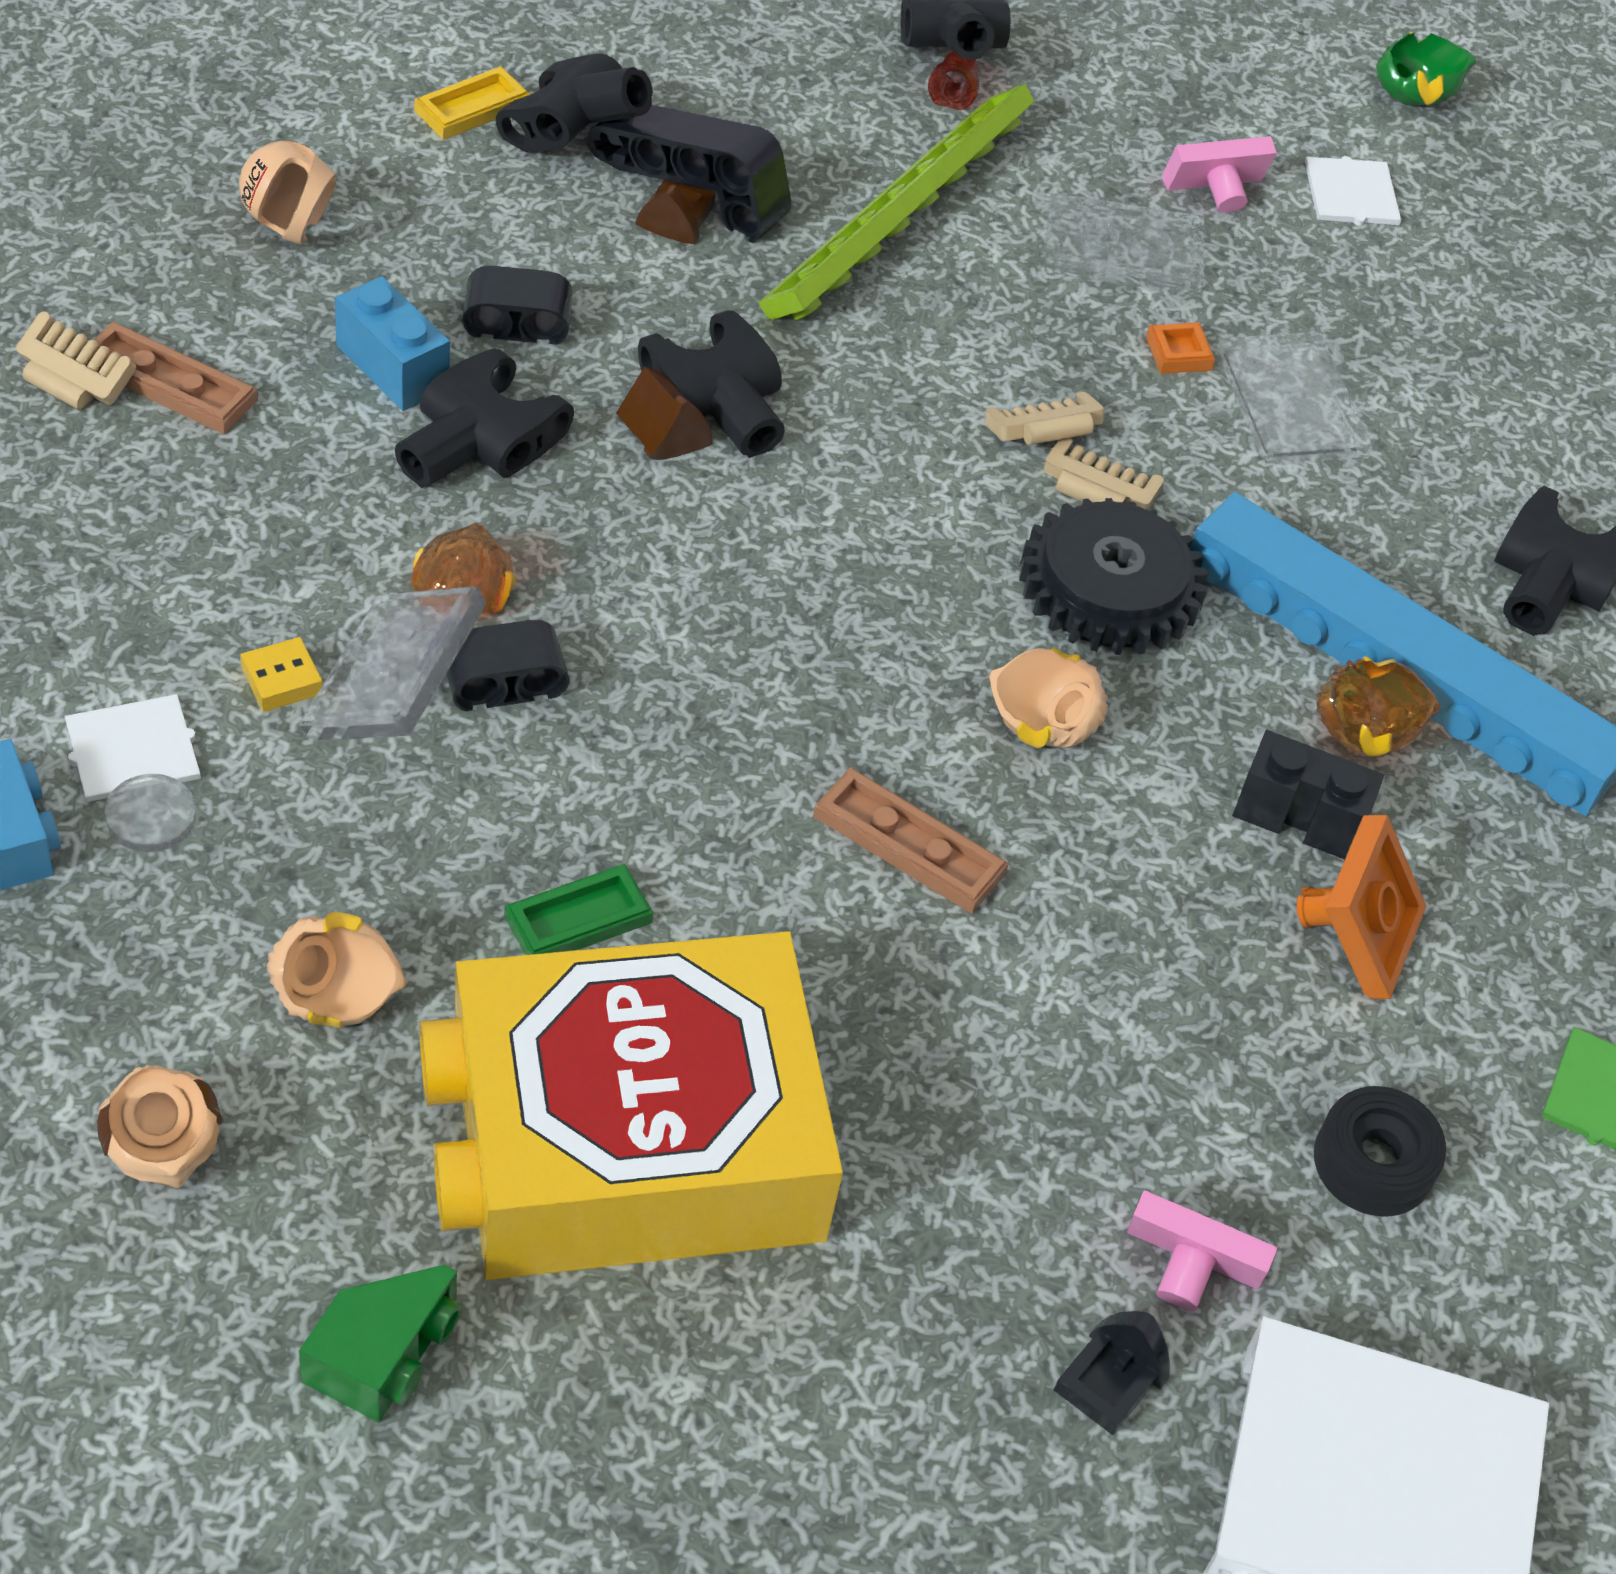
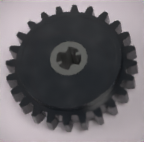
(1113, 575)

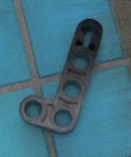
(706, 153)

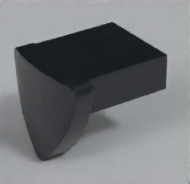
(1116, 1368)

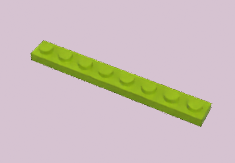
(890, 210)

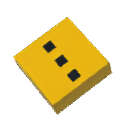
(281, 674)

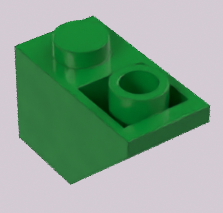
(374, 1337)

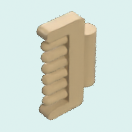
(62, 374)
(1047, 421)
(1084, 481)

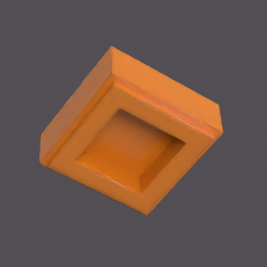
(1180, 347)

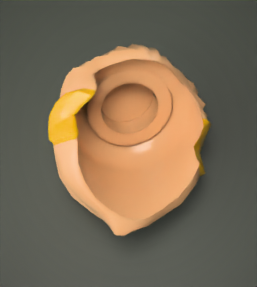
(1049, 697)
(334, 970)

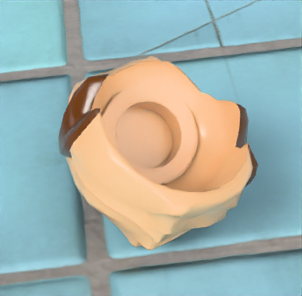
(159, 1124)

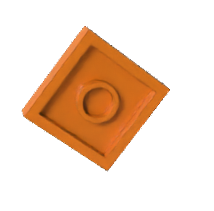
(1370, 906)

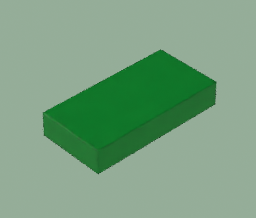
(579, 913)

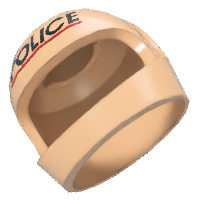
(286, 188)

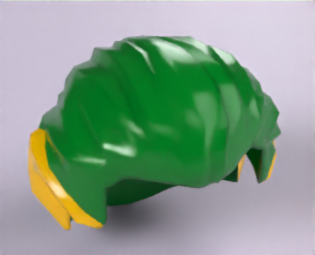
(1423, 70)

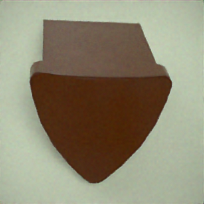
(676, 211)
(663, 417)

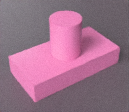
(1220, 166)
(1197, 1249)

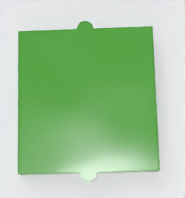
(1585, 1089)

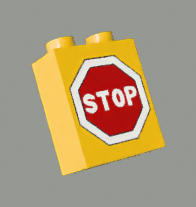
(632, 1105)

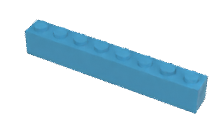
(1355, 615)

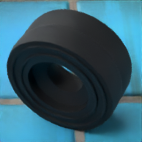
(1399, 1122)

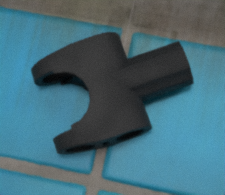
(961, 25)
(582, 93)
(725, 379)
(480, 422)
(1553, 565)

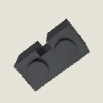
(1308, 792)

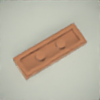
(180, 380)
(911, 840)

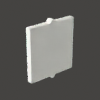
(1352, 190)
(131, 742)

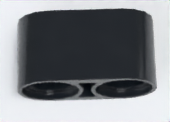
(517, 304)
(508, 665)

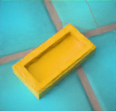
(468, 102)

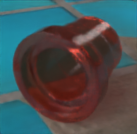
(946, 91)

